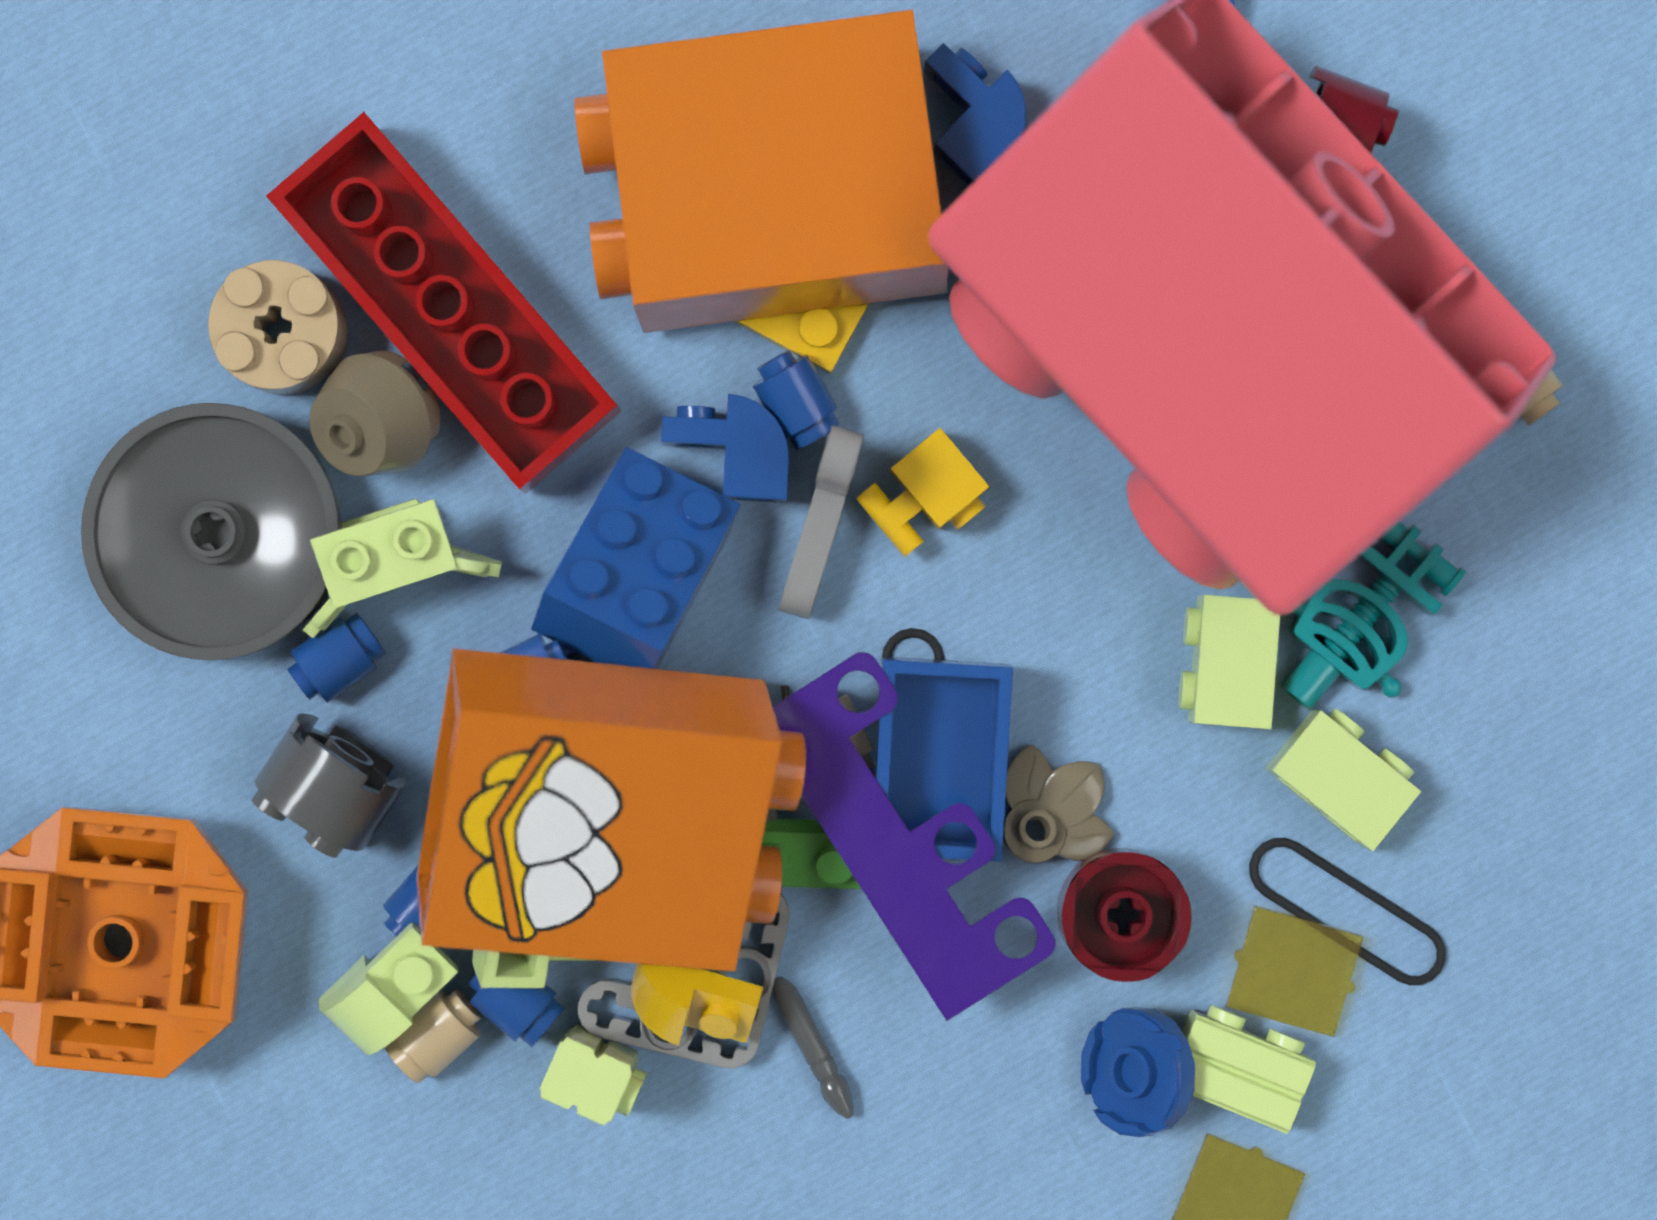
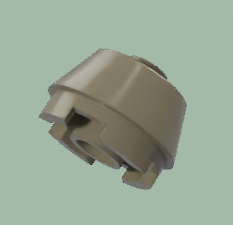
(374, 416)

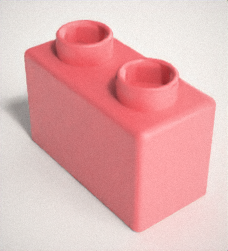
(1235, 305)

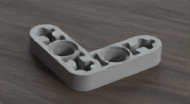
(821, 521)
(712, 1048)

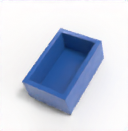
(635, 564)
(947, 746)

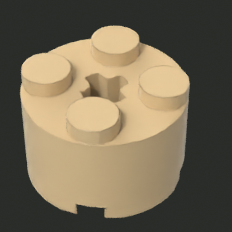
(256, 297)

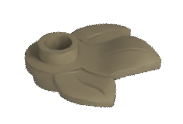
(1060, 802)

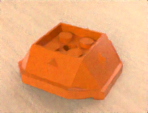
(60, 985)

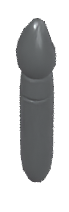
(813, 1047)

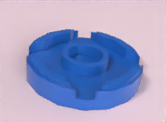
(1138, 1071)

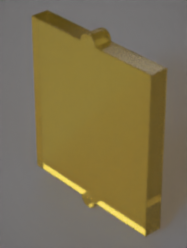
(1294, 970)
(1237, 1185)

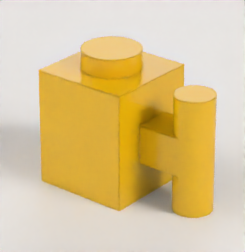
(935, 482)

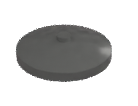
(208, 531)

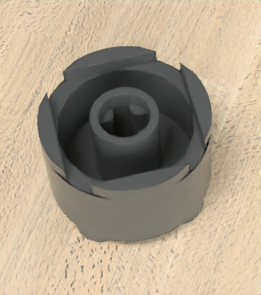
(327, 786)

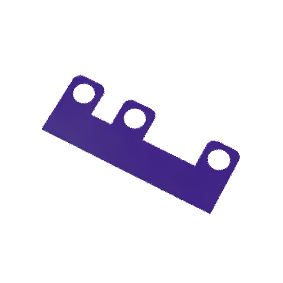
(897, 866)

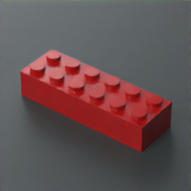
(444, 303)

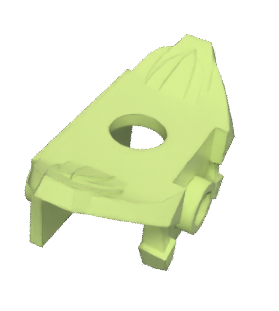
(388, 553)

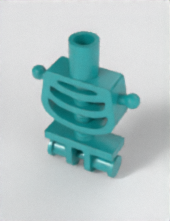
(1326, 662)

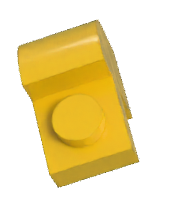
(696, 998)

